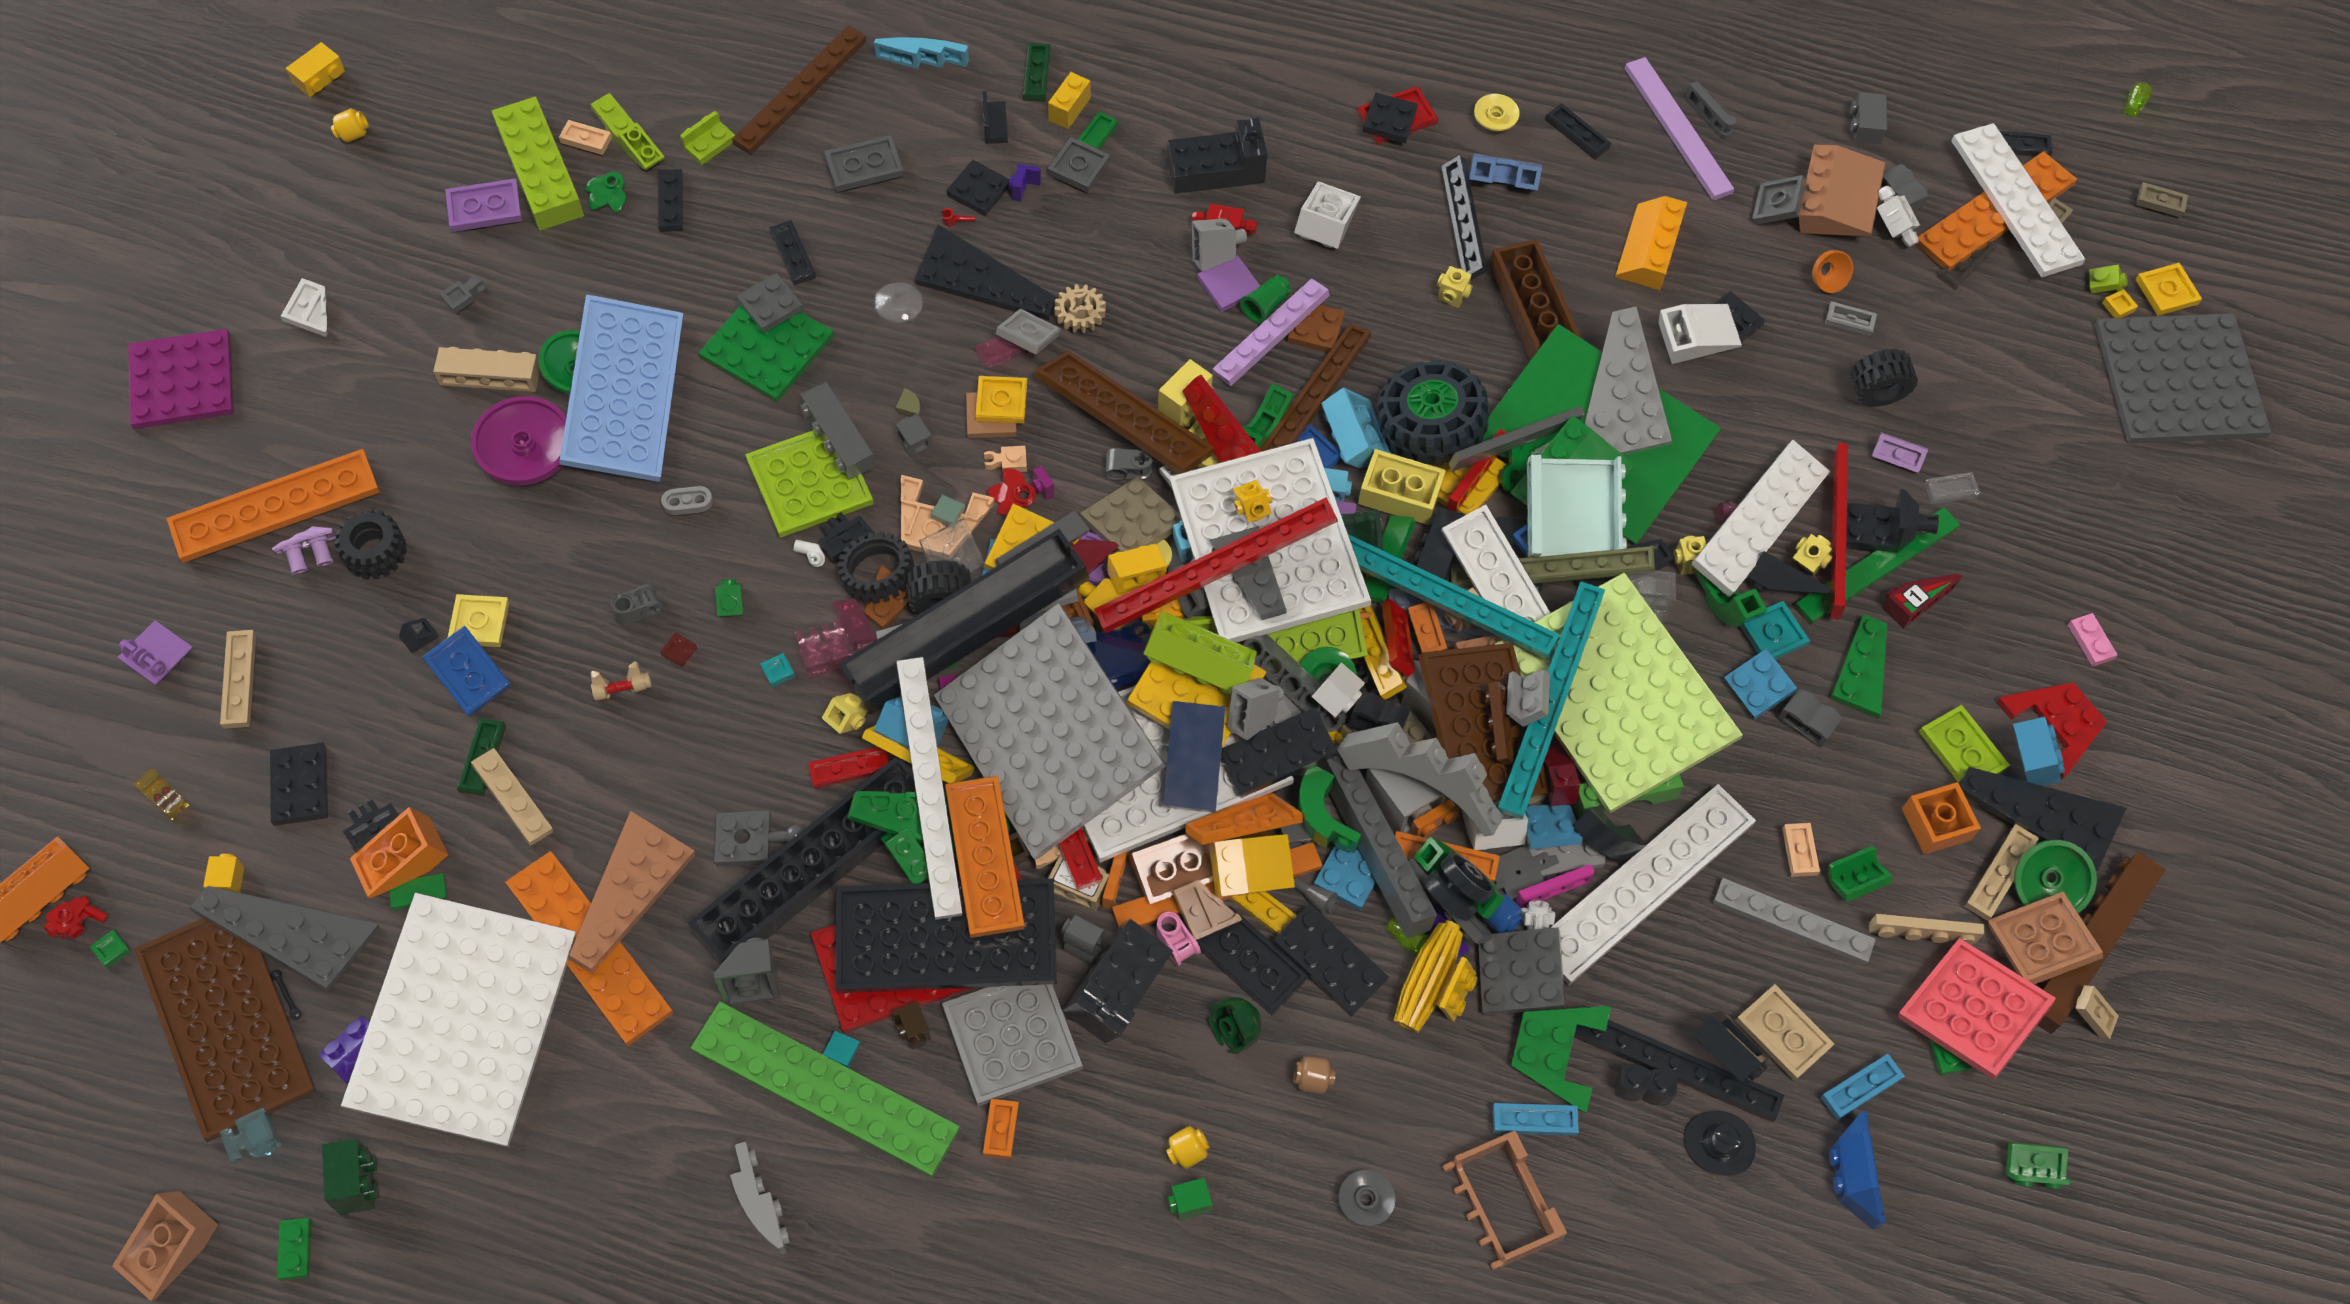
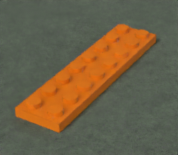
(1980, 222)
(272, 505)
(618, 983)

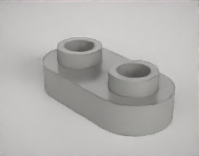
(687, 500)

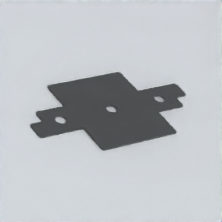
(1530, 869)

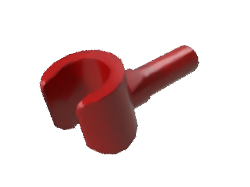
(950, 219)

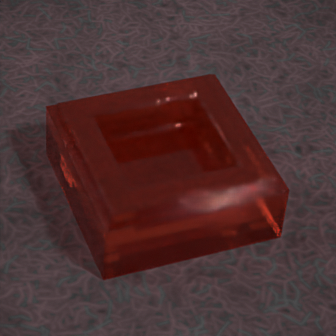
(678, 650)

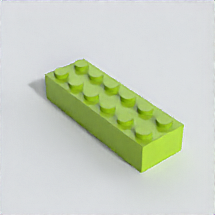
(537, 163)

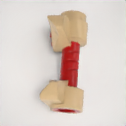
(636, 681)

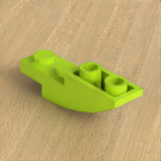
(626, 133)

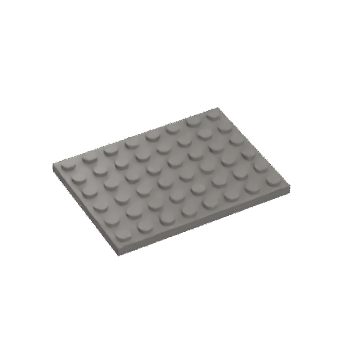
(1049, 731)

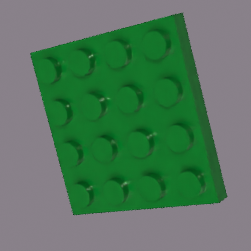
(770, 359)

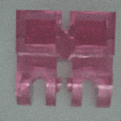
(816, 655)

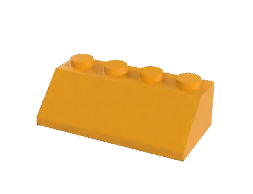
(1651, 241)

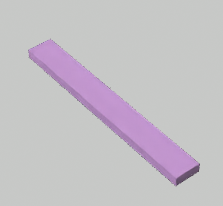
(1679, 129)

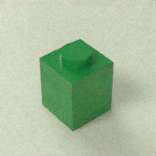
(1190, 1199)

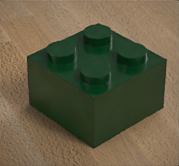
(349, 1176)

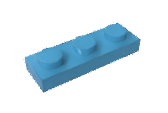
(1862, 1086)
(1535, 1119)

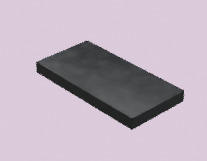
(1253, 964)

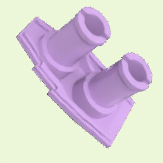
(313, 537)

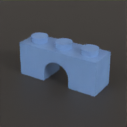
(1504, 170)

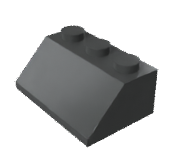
(749, 974)

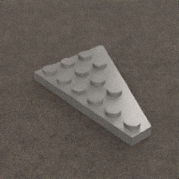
(1625, 394)

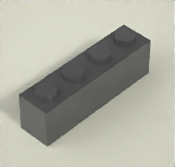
(837, 431)

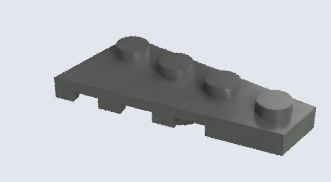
(1256, 579)

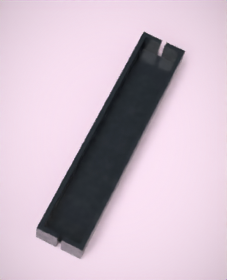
(967, 618)

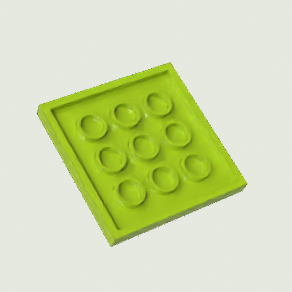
(804, 484)

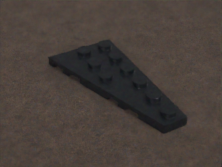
(2046, 811)

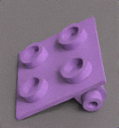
(154, 652)

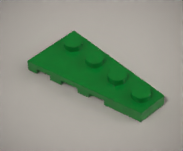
(1863, 669)

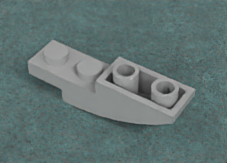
(760, 1209)

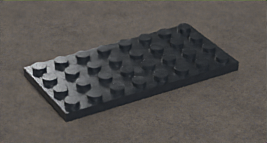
(895, 944)

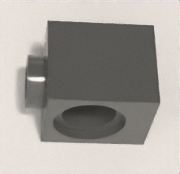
(914, 435)

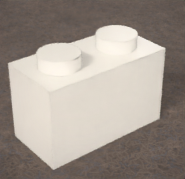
(1339, 691)

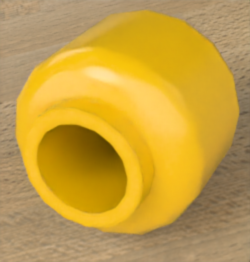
(349, 125)
(1188, 1147)

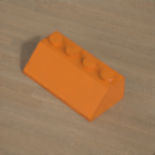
(37, 884)

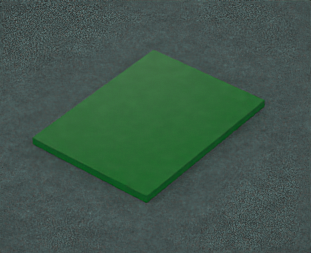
(1563, 379)

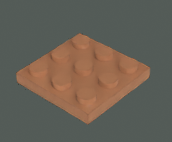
(2045, 938)

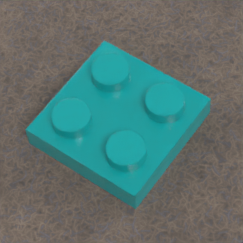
(1776, 631)

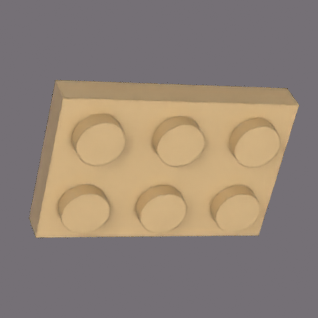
(1784, 1032)

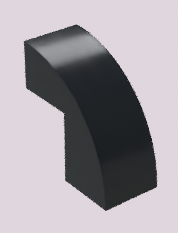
(1616, 842)

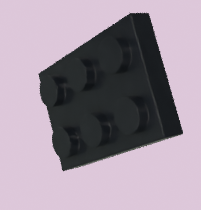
(298, 784)

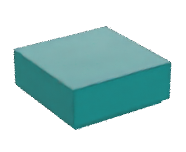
(777, 670)
(841, 1048)

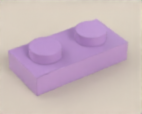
(1899, 452)

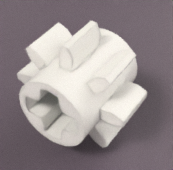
(1537, 915)

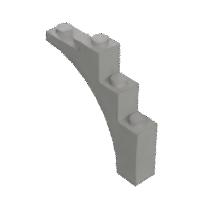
(1427, 761)

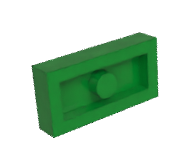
(294, 1249)

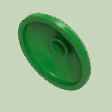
(558, 359)
(2071, 872)

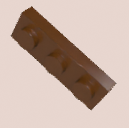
(1500, 723)

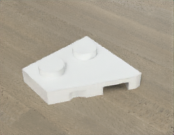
(307, 308)

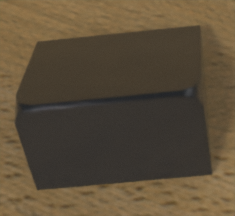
(417, 634)

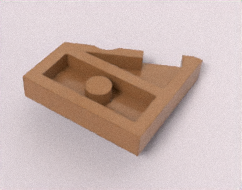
(1203, 910)

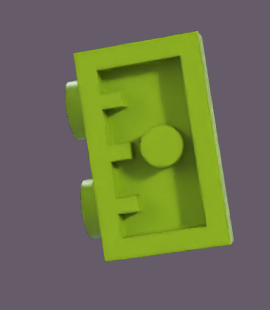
(706, 138)

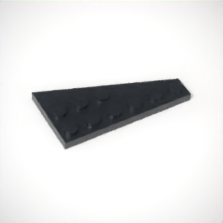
(967, 272)

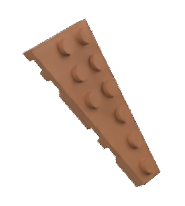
(635, 877)

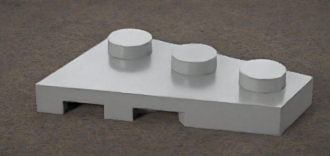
(1570, 858)

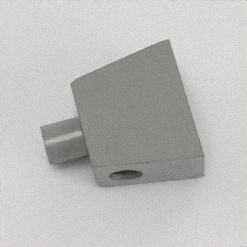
(1215, 242)
(1253, 707)

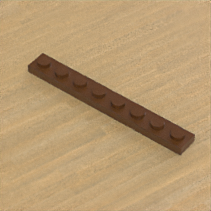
(799, 90)
(1318, 387)

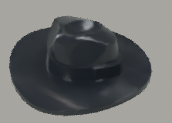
(1720, 1143)

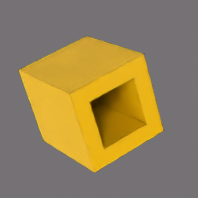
(224, 872)

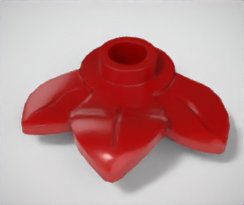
(1010, 491)

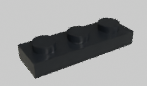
(670, 200)

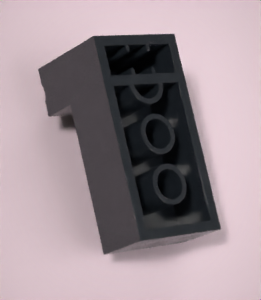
(1219, 159)
(1117, 981)

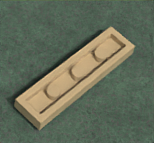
(238, 679)
(512, 797)
(2000, 873)
(1917, 928)

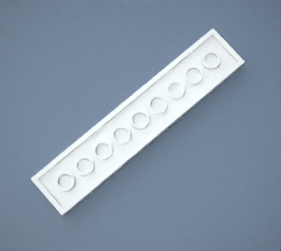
(1649, 879)

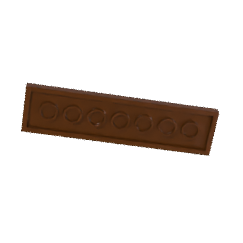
(1124, 412)

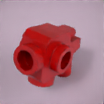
(68, 918)

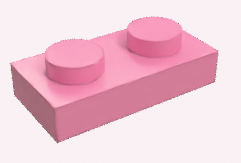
(2092, 639)

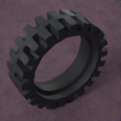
(868, 547)

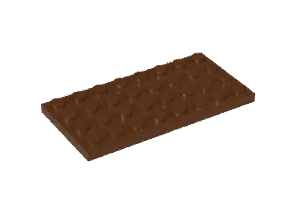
(223, 1025)

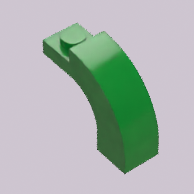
(1269, 414)
(1734, 609)
(1316, 820)
(1432, 855)

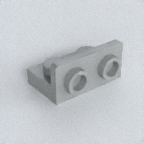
(1528, 697)

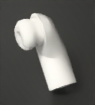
(813, 551)

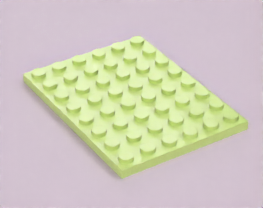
(1634, 702)

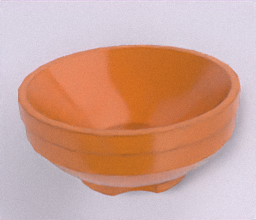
(1839, 274)

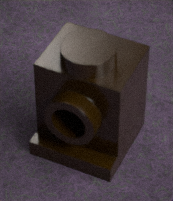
(912, 1026)

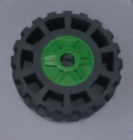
(1433, 411)

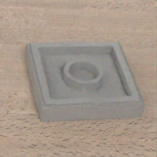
(1028, 331)

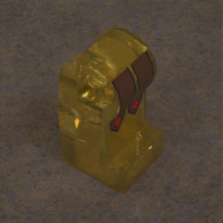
(160, 794)

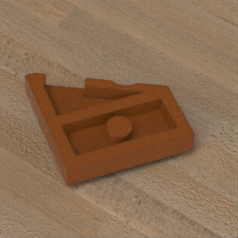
(885, 613)

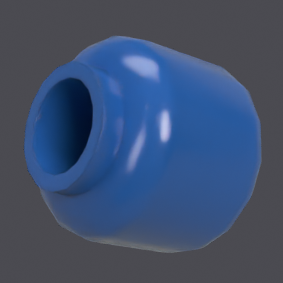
(1506, 916)

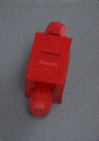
(1232, 214)

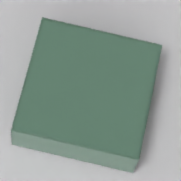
(947, 510)

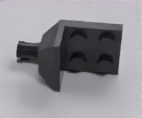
(1887, 527)

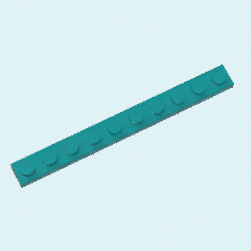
(1454, 599)
(1562, 672)

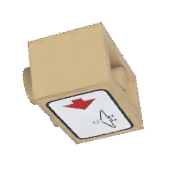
(1065, 888)

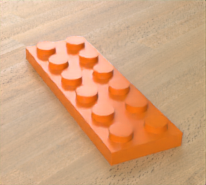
(984, 857)

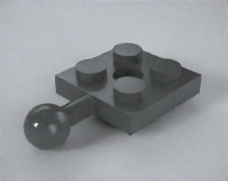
(757, 848)

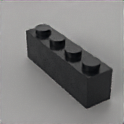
(1437, 553)

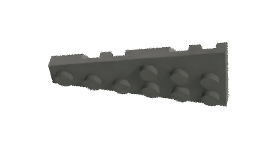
(299, 938)

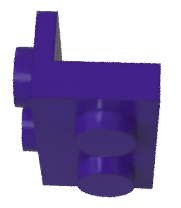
(344, 1050)

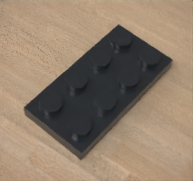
(1278, 752)
(1330, 959)

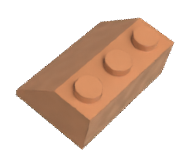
(1171, 866)

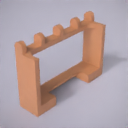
(1517, 1156)

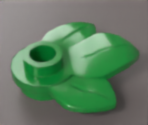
(605, 194)

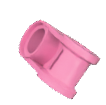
(1179, 940)

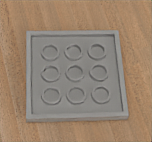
(1011, 1039)

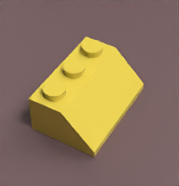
(1401, 486)

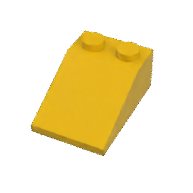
(1251, 865)

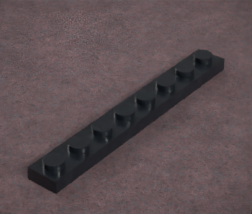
(1690, 1069)

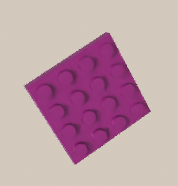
(180, 379)

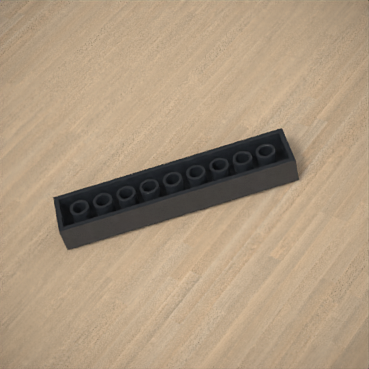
(796, 871)

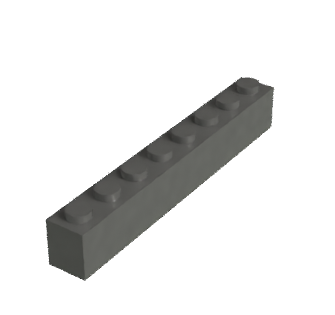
(1380, 848)

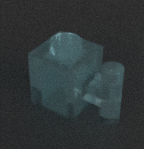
(256, 1136)

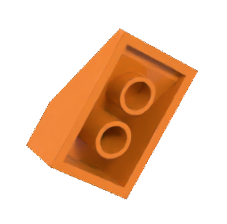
(399, 853)

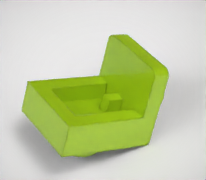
(2107, 279)

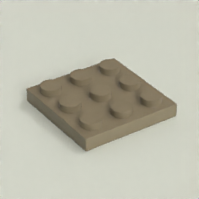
(1131, 516)

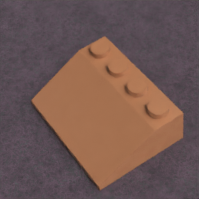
(1840, 192)

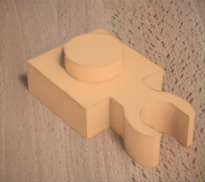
(1010, 457)

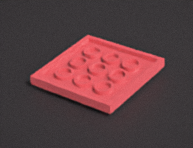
(1976, 1008)

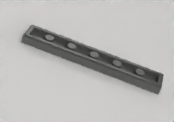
(1513, 439)

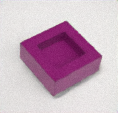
(1042, 483)

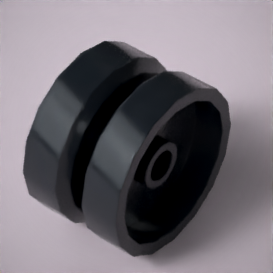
(1459, 886)

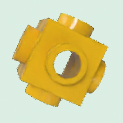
(1252, 501)

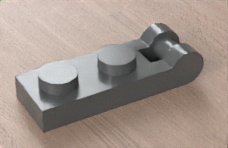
(1710, 110)

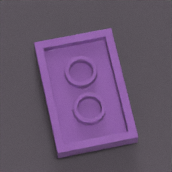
(483, 205)

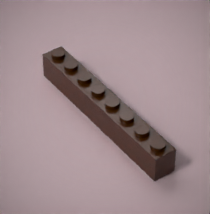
(2106, 924)

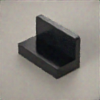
(994, 121)

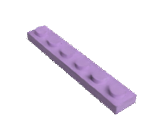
(1270, 332)

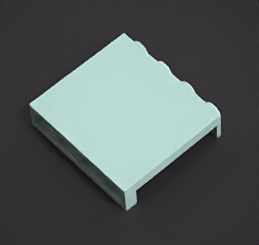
(1574, 505)

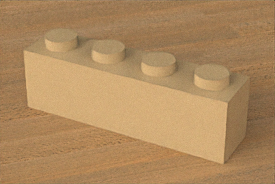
(487, 369)

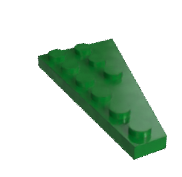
(893, 813)

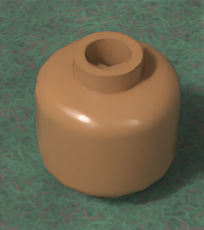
(1313, 1075)

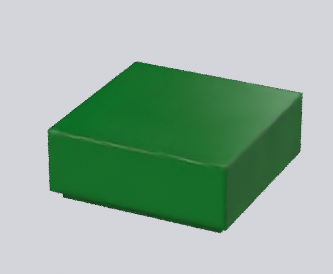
(110, 949)

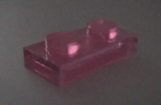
(998, 351)

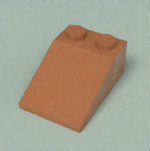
(164, 1243)

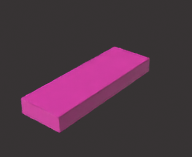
(1555, 886)

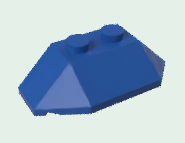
(1857, 1173)

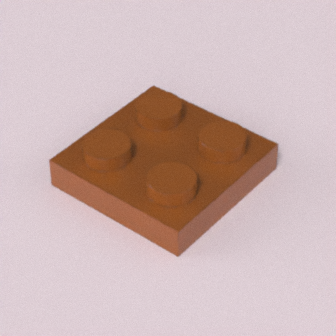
(1318, 329)

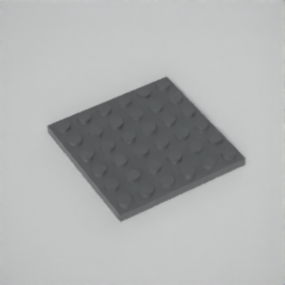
(2181, 378)

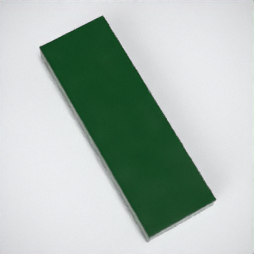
(1036, 72)
(486, 737)

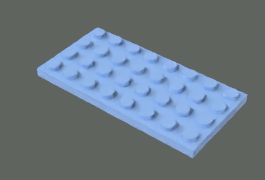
(621, 388)

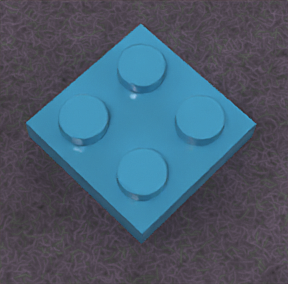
(1760, 684)
(1551, 826)
(1348, 876)

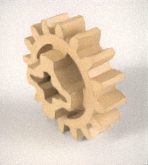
(1080, 308)

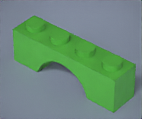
(1665, 792)

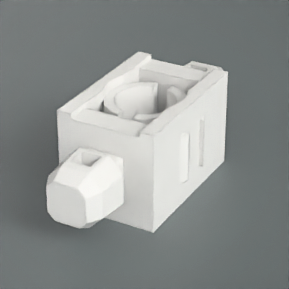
(1898, 216)

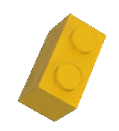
(315, 69)
(1069, 100)
(1135, 567)

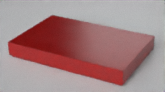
(1424, 117)

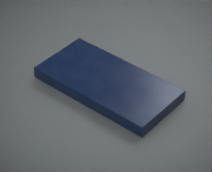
(1193, 756)

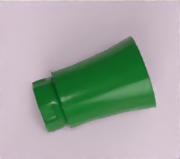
(1265, 299)

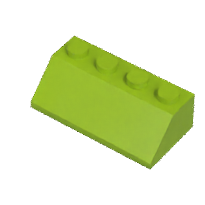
(1199, 653)

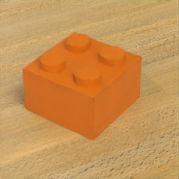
(1941, 818)

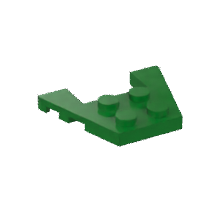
(1546, 1045)

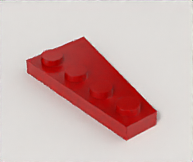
(1218, 423)

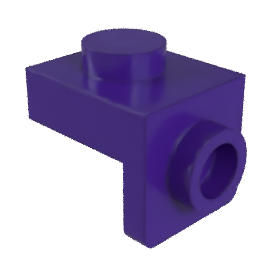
(1024, 175)

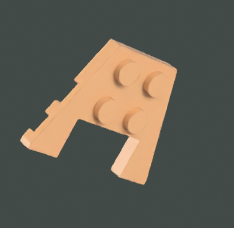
(916, 516)

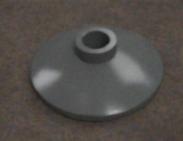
(1368, 1184)

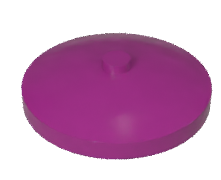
(519, 440)

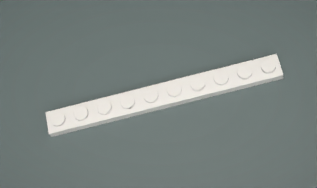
(929, 789)

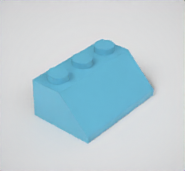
(1354, 427)

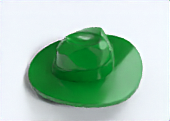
(1323, 662)

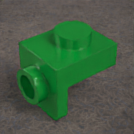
(729, 598)

